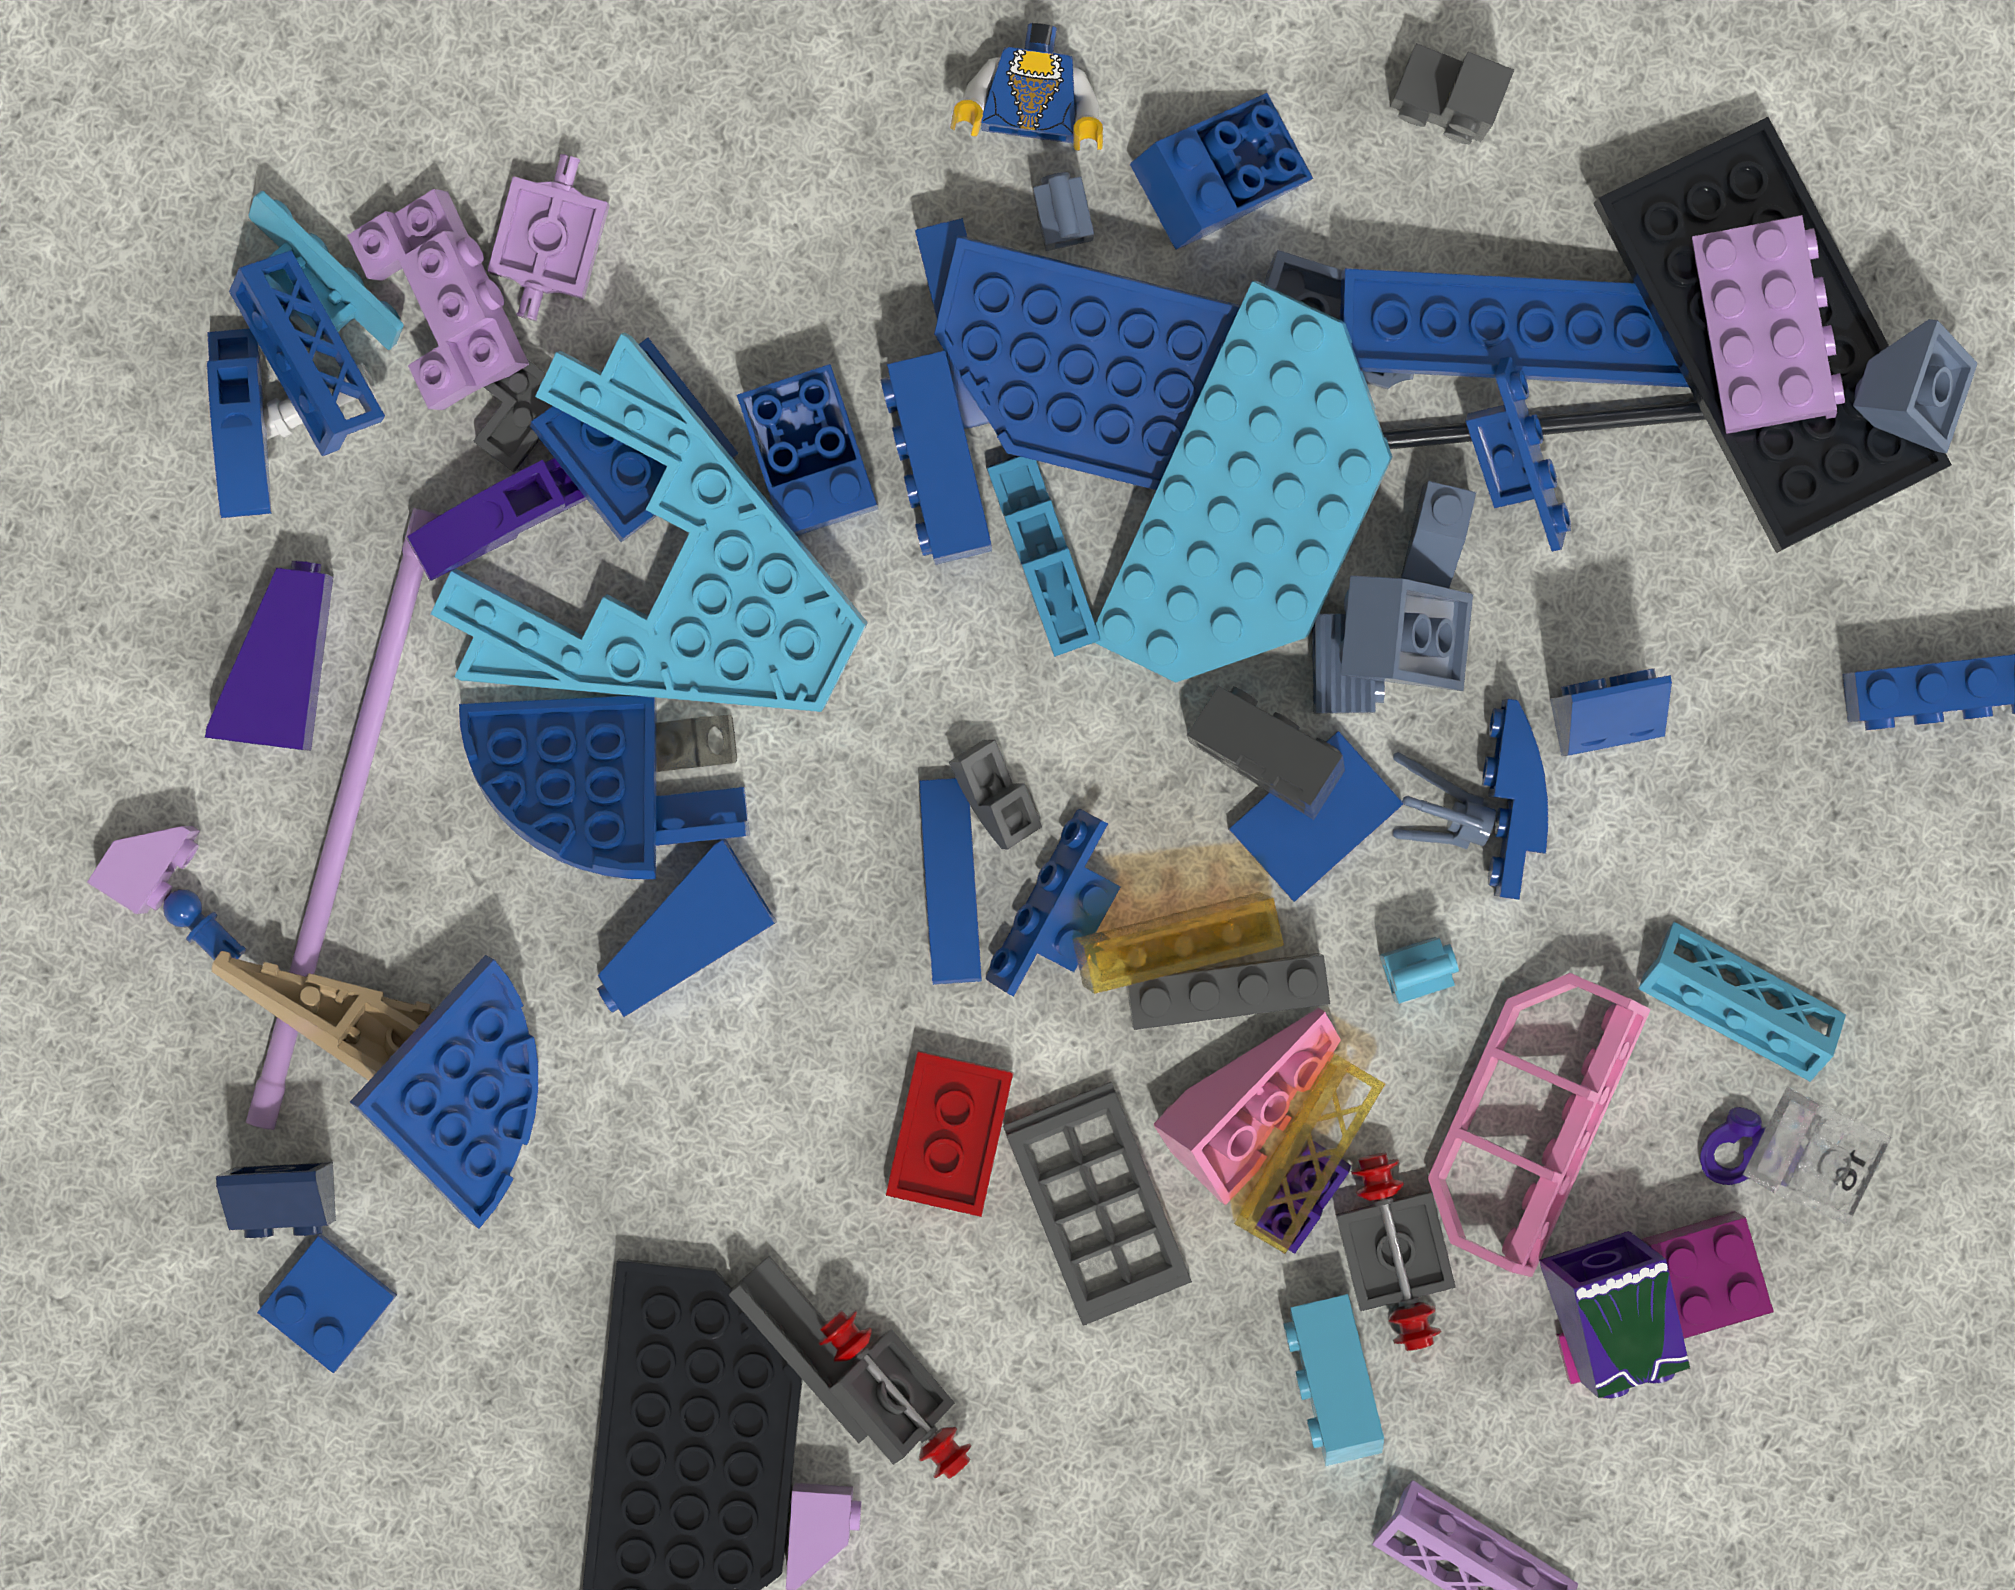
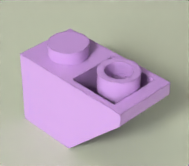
(139, 867)

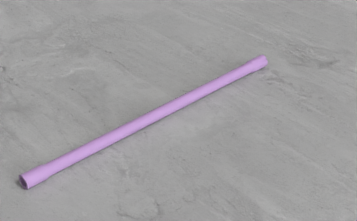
(271, 1084)

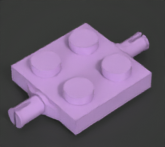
(548, 237)

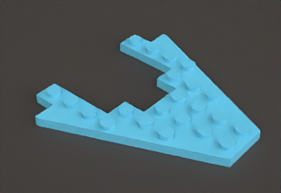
(741, 609)

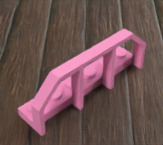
(1562, 1155)

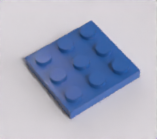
(605, 470)

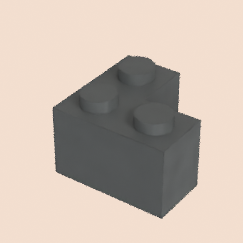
(1451, 93)

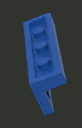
(292, 362)
(701, 816)

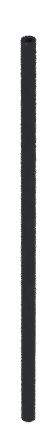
(1555, 424)

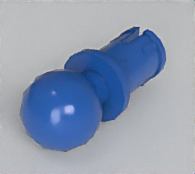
(184, 910)

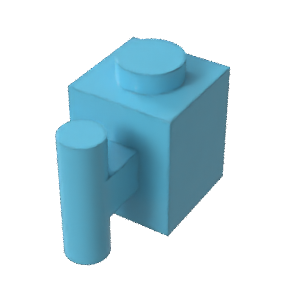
(1419, 969)

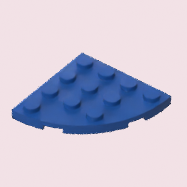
(571, 777)
(462, 1092)

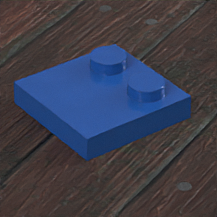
(327, 1303)

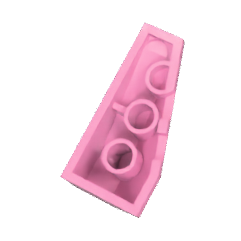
(1231, 1113)

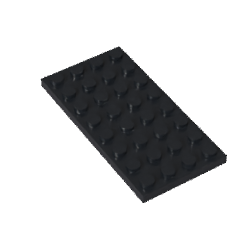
(1793, 472)

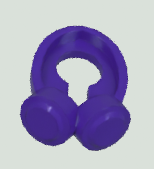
(1738, 1124)

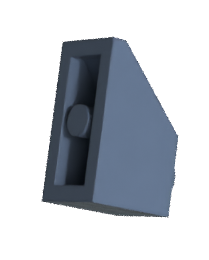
(1438, 534)

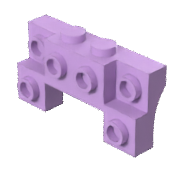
(452, 291)

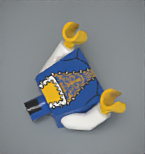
(1032, 94)

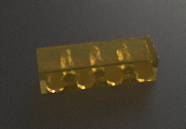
(1178, 942)

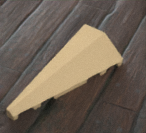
(339, 1017)

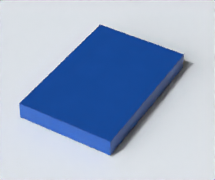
(1303, 850)

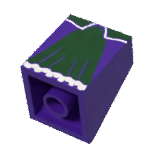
(1617, 1314)

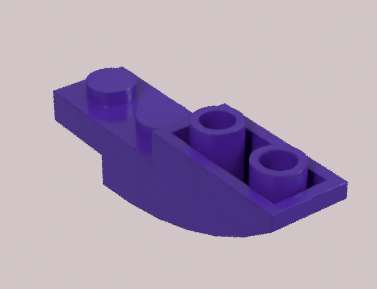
(494, 517)

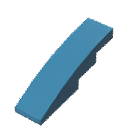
(1043, 554)

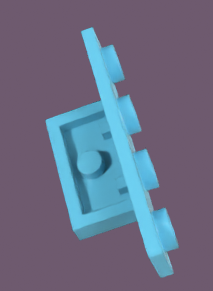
(336, 286)

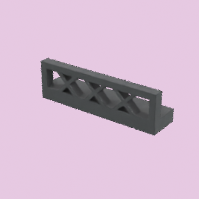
(794, 1331)

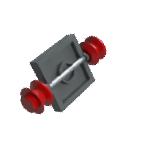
(1395, 1251)
(893, 1396)

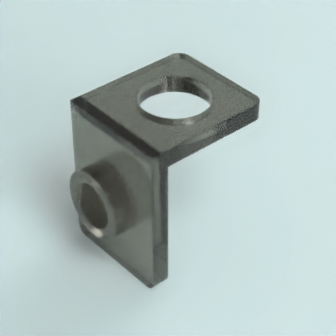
(685, 743)

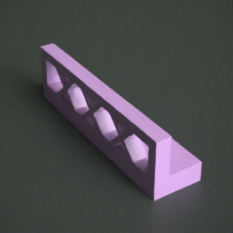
(1474, 1548)

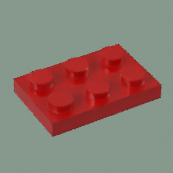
(949, 1133)

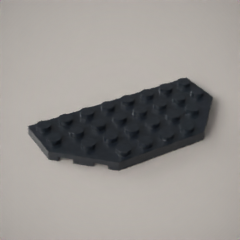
(689, 1439)

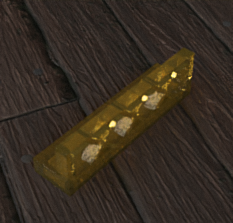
(1293, 1141)

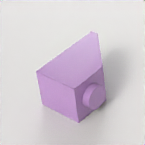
(818, 1528)

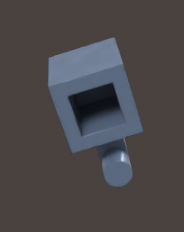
(1062, 211)

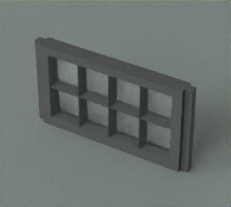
(1097, 1203)

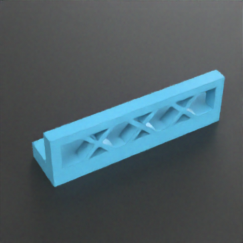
(1742, 1010)

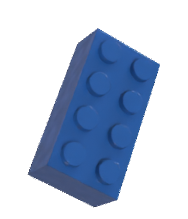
(939, 458)

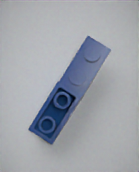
(238, 423)
(1518, 776)

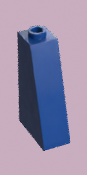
(692, 928)

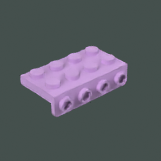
(1767, 324)

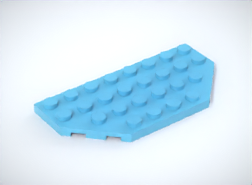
(1252, 498)

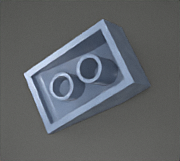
(1406, 632)

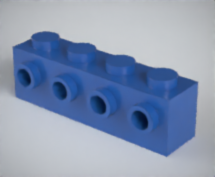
(1930, 691)

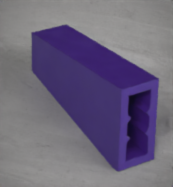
(279, 666)

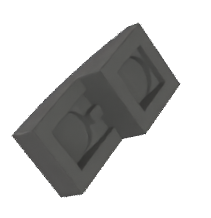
(999, 804)

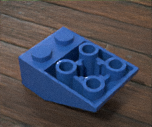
(1220, 170)
(807, 451)
(1605, 717)

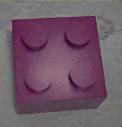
(1713, 1273)

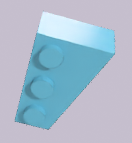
(1334, 1380)

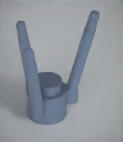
(1468, 820)

